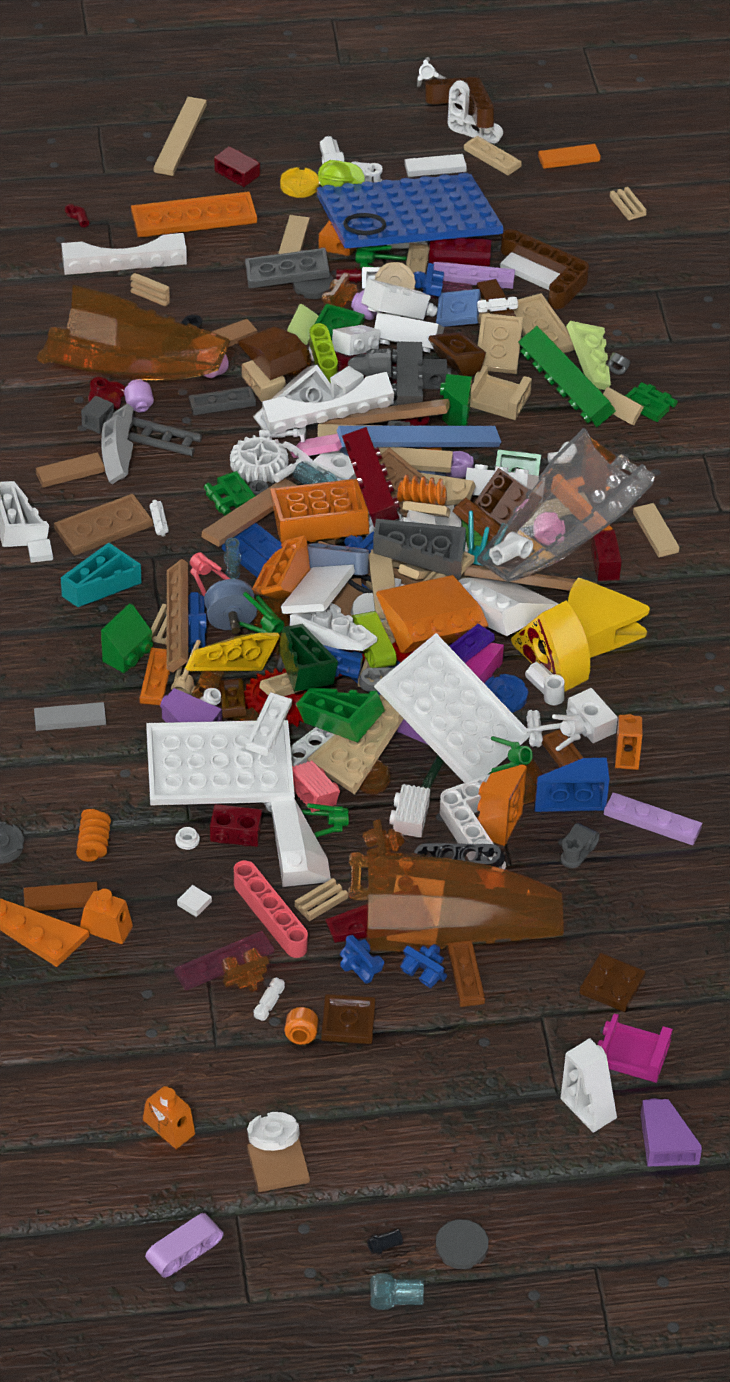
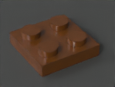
(612, 982)
(348, 1019)

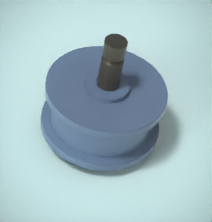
(228, 605)

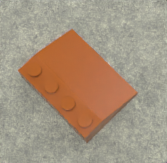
(320, 510)
(429, 608)

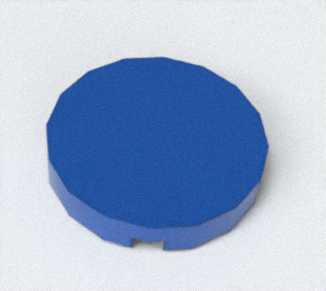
(509, 691)

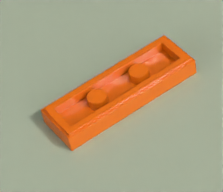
(569, 156)
(155, 678)

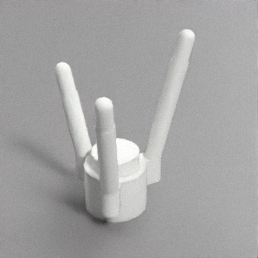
(427, 72)
(571, 727)

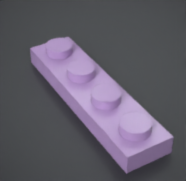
(472, 274)
(653, 818)

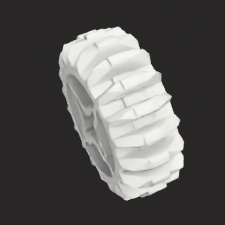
(258, 458)

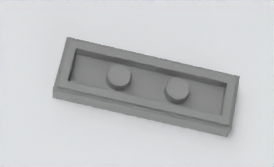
(69, 716)

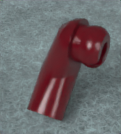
(77, 213)

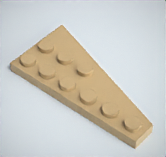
(351, 761)

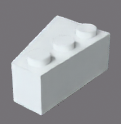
(482, 475)

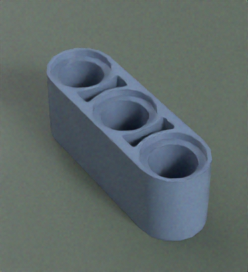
(333, 555)

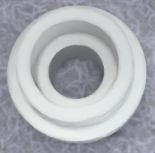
(187, 838)

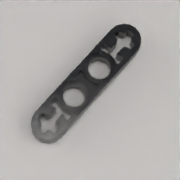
(461, 850)

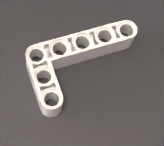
(458, 811)

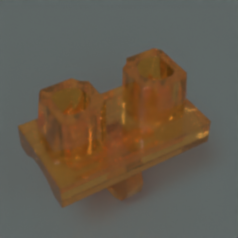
(340, 291)
(385, 841)
(246, 974)

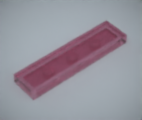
(210, 965)

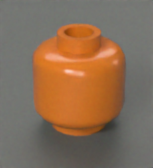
(301, 1025)

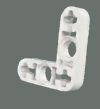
(462, 122)

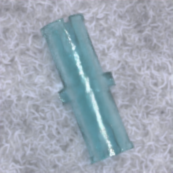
(232, 558)

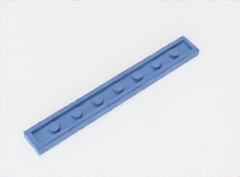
(428, 436)

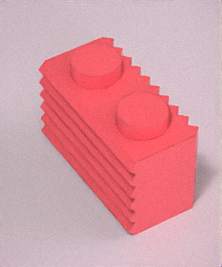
(313, 785)

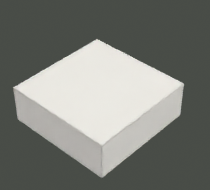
(40, 550)
(194, 900)

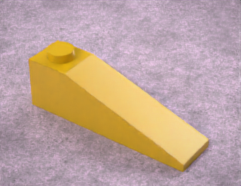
(235, 654)

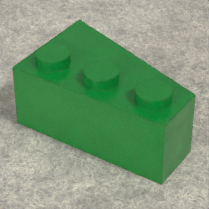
(340, 713)

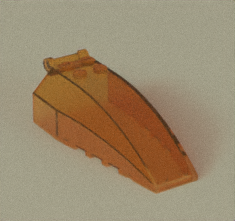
(128, 342)
(448, 900)

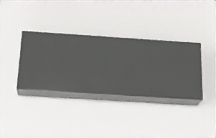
(222, 400)

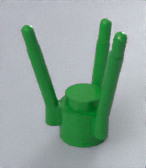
(366, 255)
(270, 622)
(517, 754)
(336, 816)

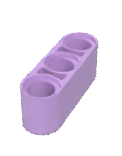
(184, 1245)

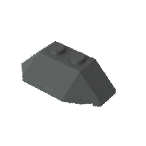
(373, 362)

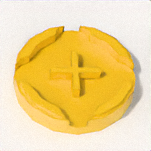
(299, 182)

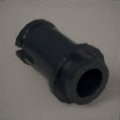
(384, 1241)

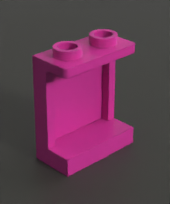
(635, 1050)

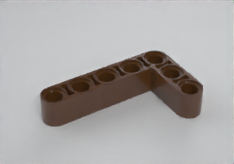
(480, 104)
(572, 270)

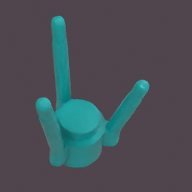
(478, 549)

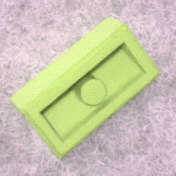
(301, 323)

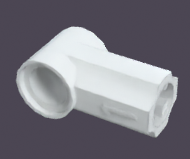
(330, 150)
(513, 546)
(549, 684)

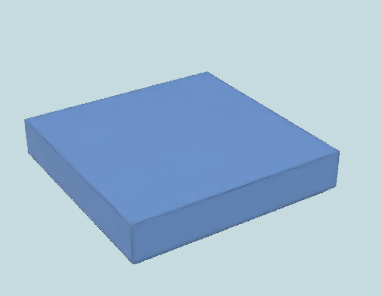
(458, 308)

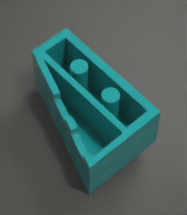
(100, 576)

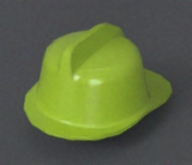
(339, 172)

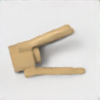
(185, 682)

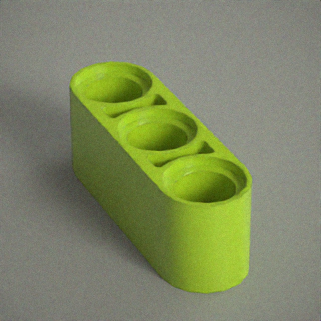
(323, 350)
(382, 652)

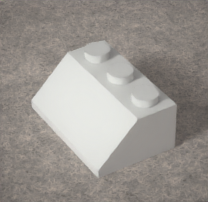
(399, 328)

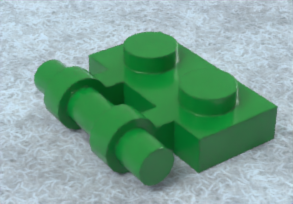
(655, 402)
(233, 487)

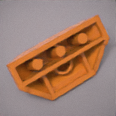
(284, 570)

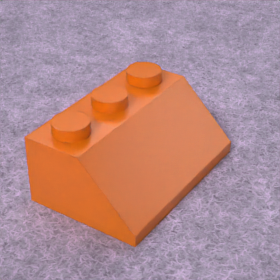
(502, 802)

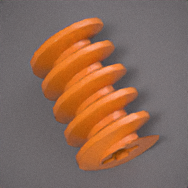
(422, 491)
(93, 835)

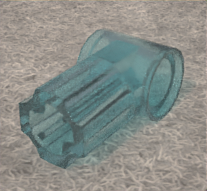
(309, 475)
(387, 1292)

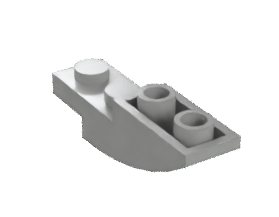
(115, 444)

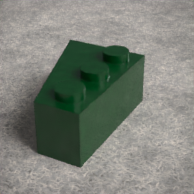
(306, 659)

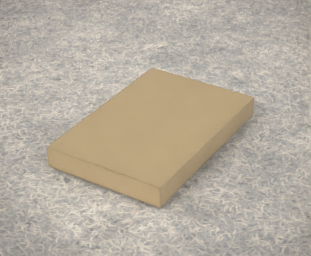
(500, 340)

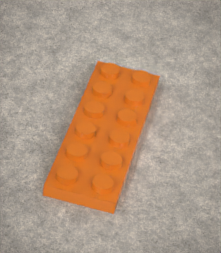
(193, 214)

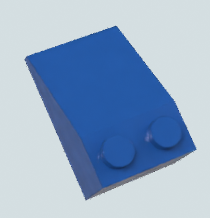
(574, 787)

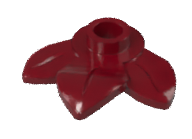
(108, 390)

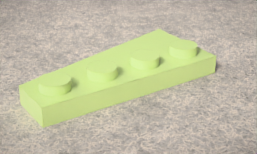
(590, 351)

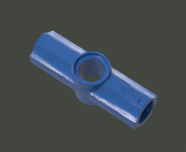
(196, 620)

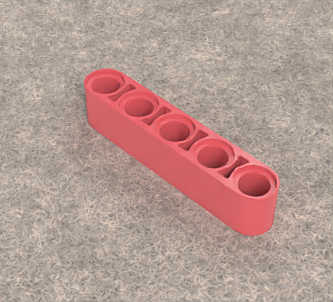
(270, 909)

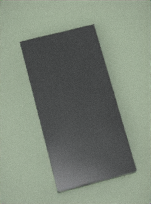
(287, 268)

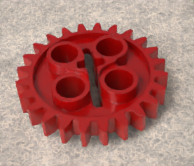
(256, 697)

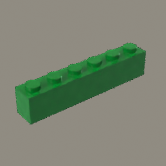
(566, 376)

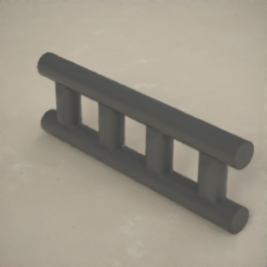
(165, 442)

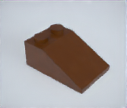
(275, 351)

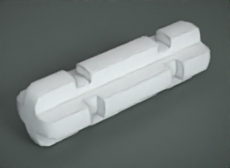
(497, 304)
(159, 518)
(533, 720)
(269, 999)

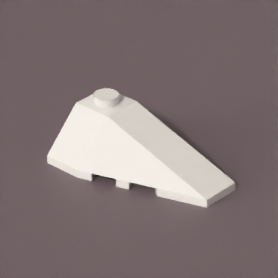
(306, 387)
(335, 629)
(298, 849)

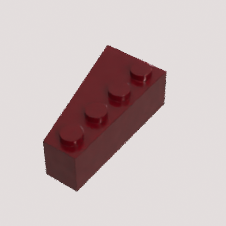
(371, 475)

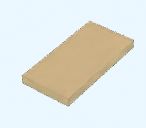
(539, 313)

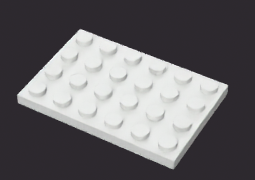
(451, 709)
(213, 767)

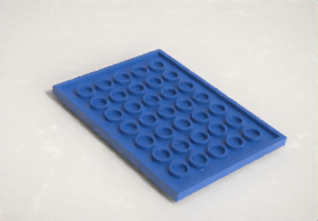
(412, 210)

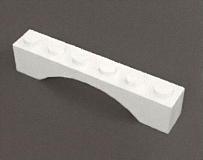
(86, 258)
(287, 414)

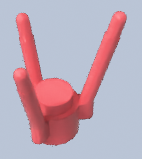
(202, 565)

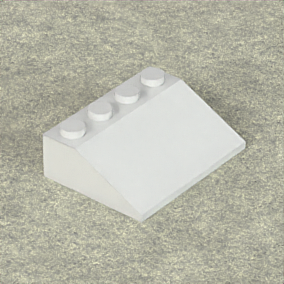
(506, 604)

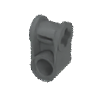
(578, 845)

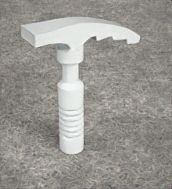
(295, 433)
(290, 468)

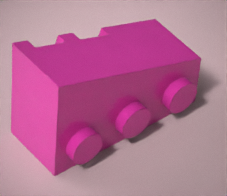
(486, 661)

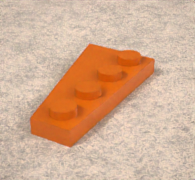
(41, 933)

